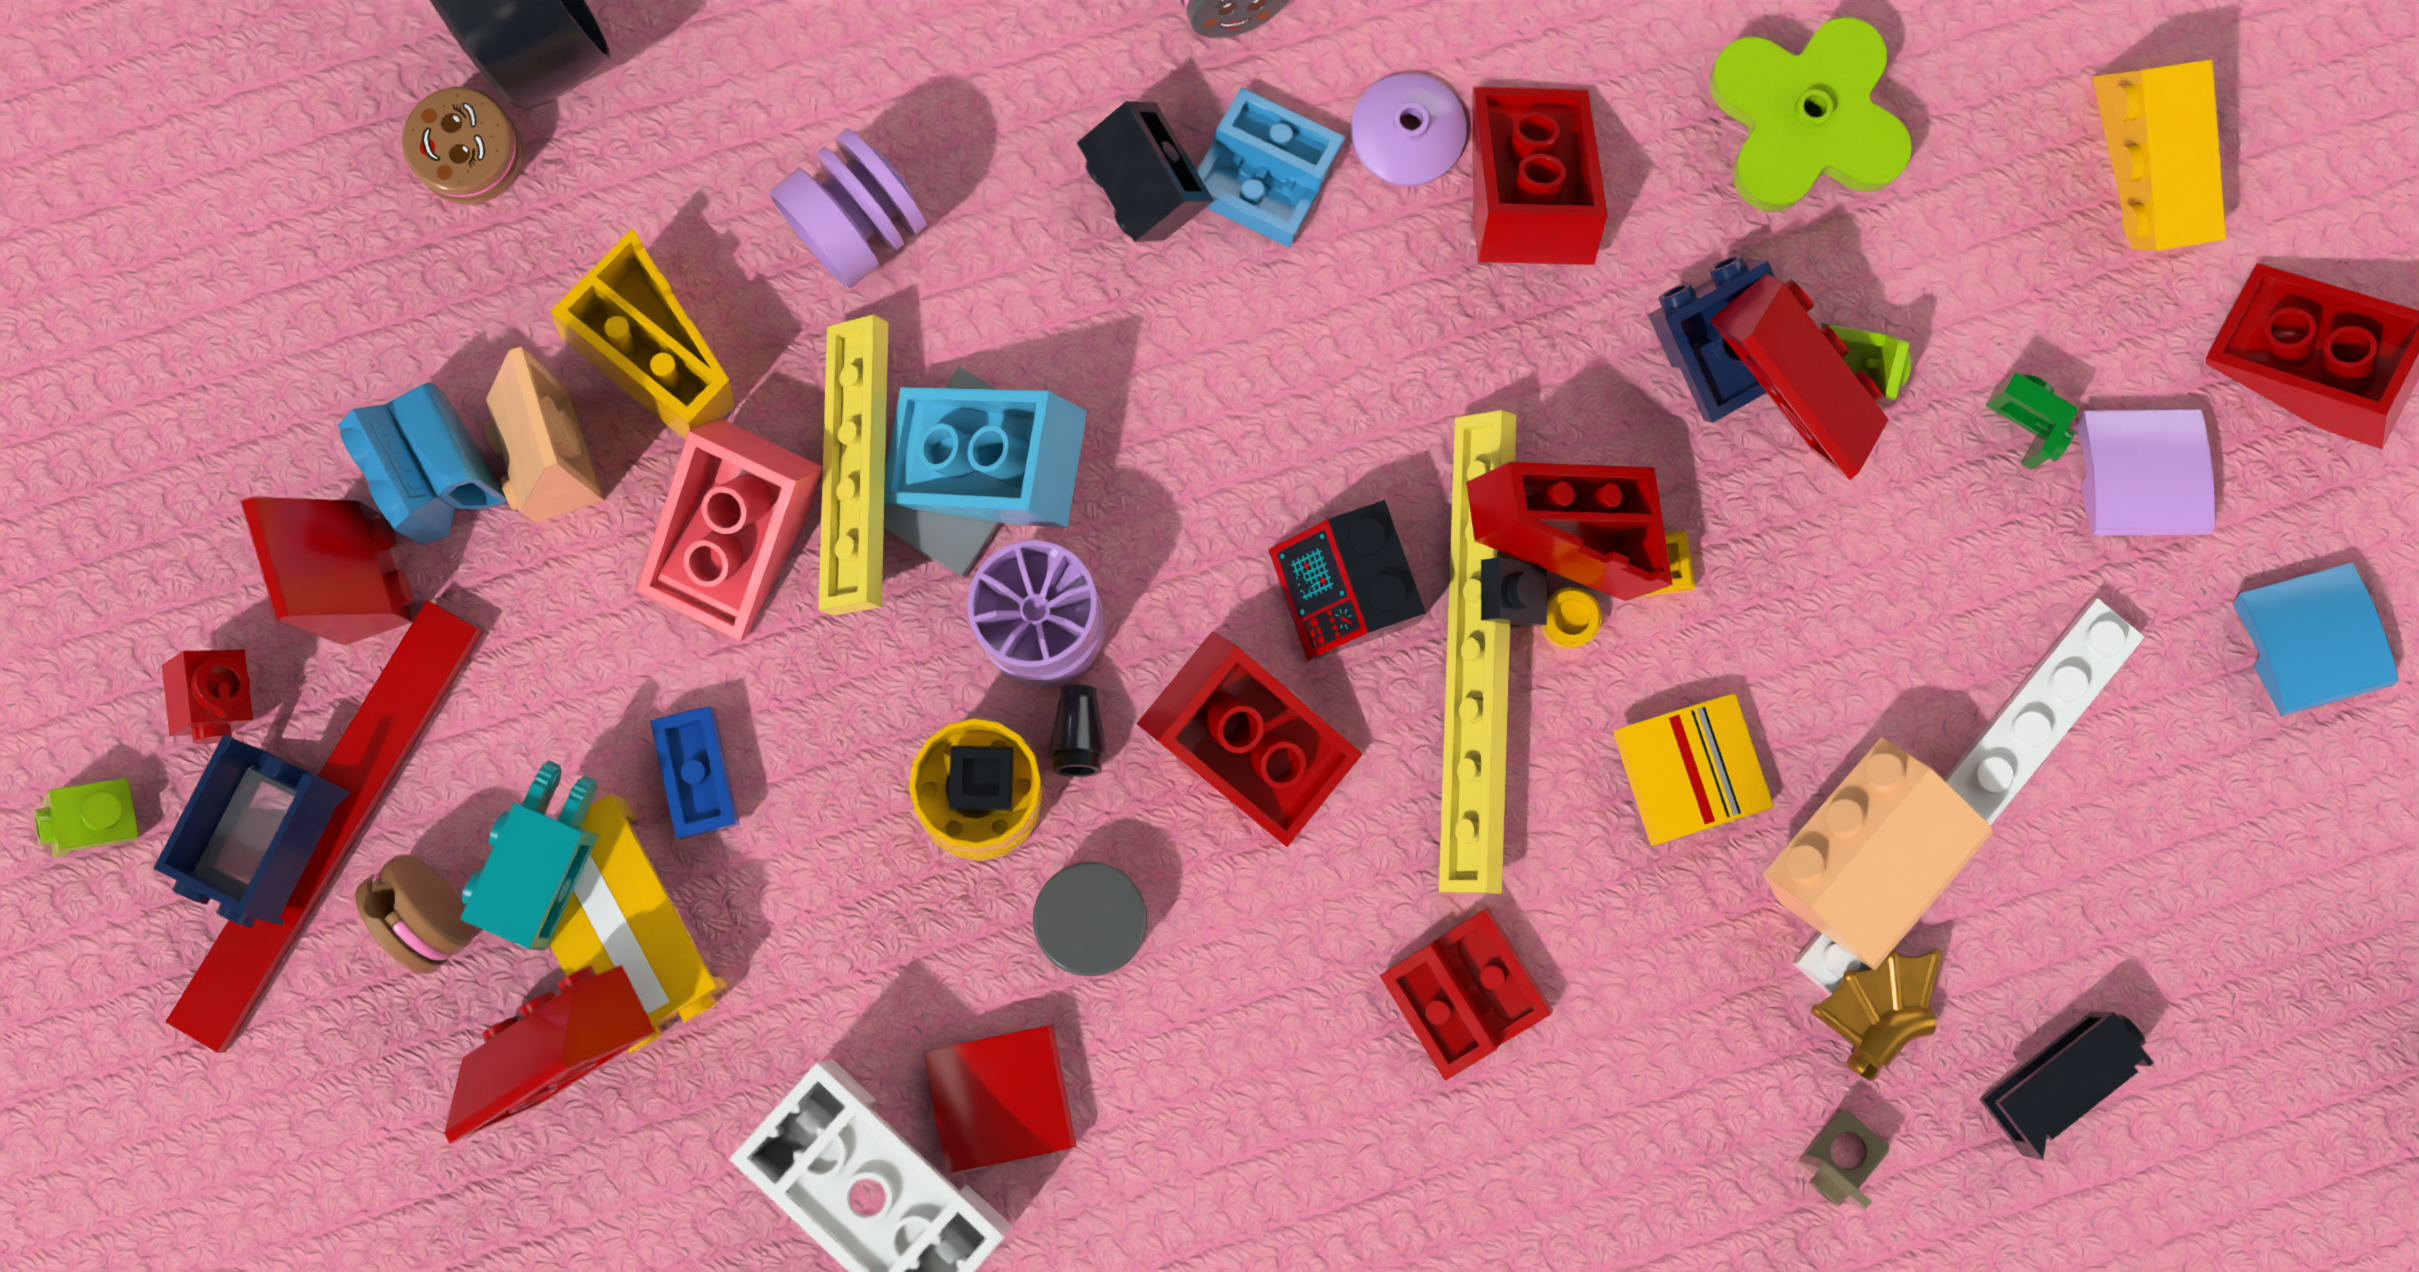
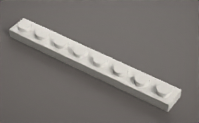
(2015, 741)

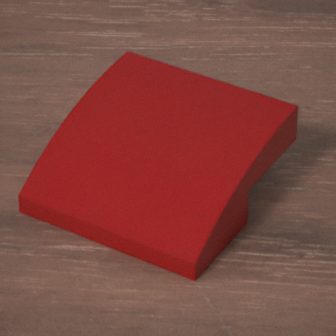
(1466, 993)
(999, 1099)

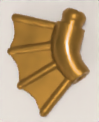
(1882, 1009)

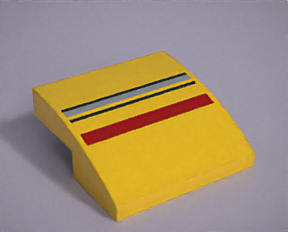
(1693, 769)

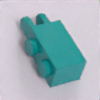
(532, 863)

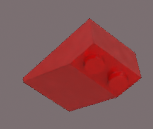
(1536, 176)
(2321, 352)
(329, 566)
(1249, 738)

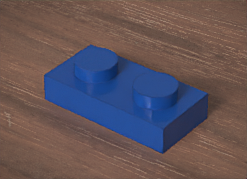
(694, 772)

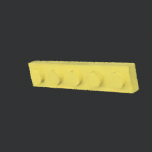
(853, 466)

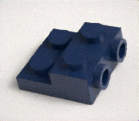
(1694, 345)

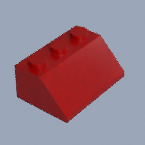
(1804, 372)
(546, 1049)

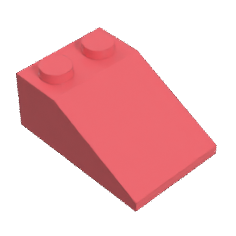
(727, 526)

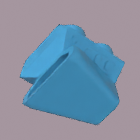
(419, 462)

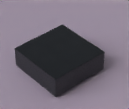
(981, 778)

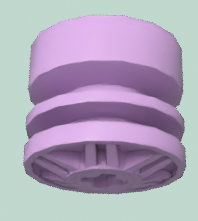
(848, 208)

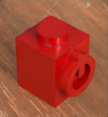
(207, 694)

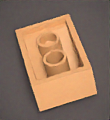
(539, 440)

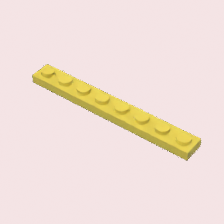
(1474, 679)

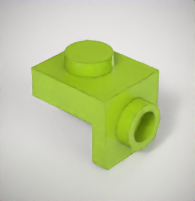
(1878, 355)
(86, 817)

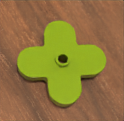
(1785, 145)

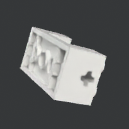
(828, 1140)

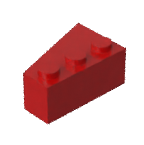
(1577, 522)

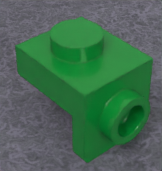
(2034, 407)

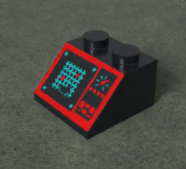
(1347, 581)

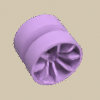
(1037, 614)

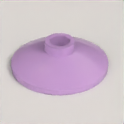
(1402, 154)

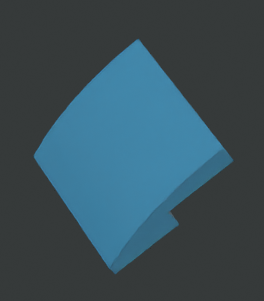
(1267, 166)
(2317, 639)

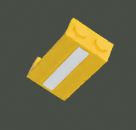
(628, 920)

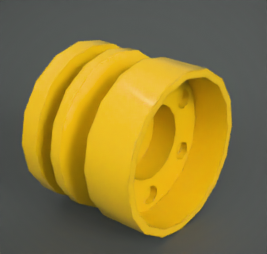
(974, 833)

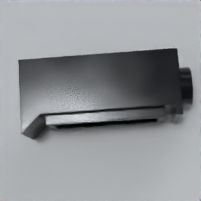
(2066, 1080)

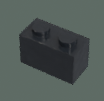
(1144, 172)

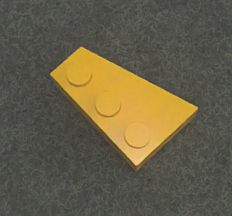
(2164, 153)
(643, 340)

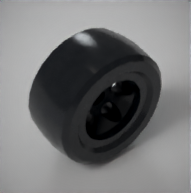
(528, 46)

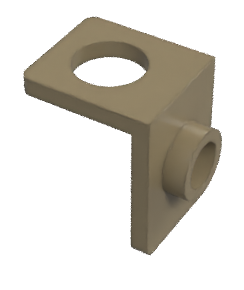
(1839, 1183)

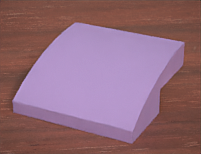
(2147, 472)

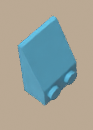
(985, 454)

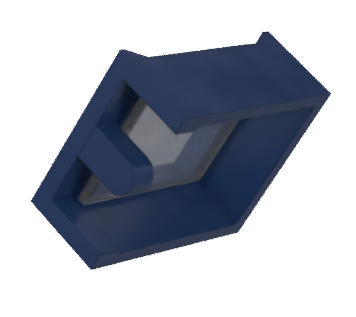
(248, 832)

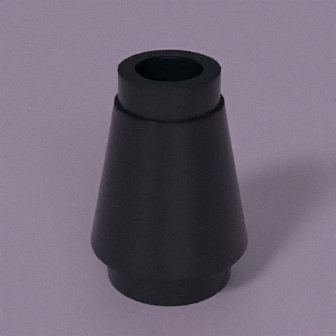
(1077, 733)

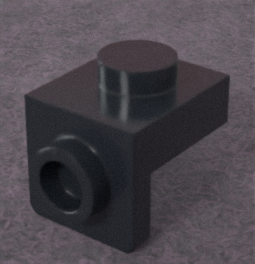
(1513, 592)

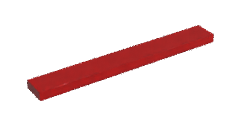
(361, 762)

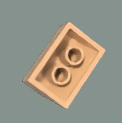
(1877, 853)

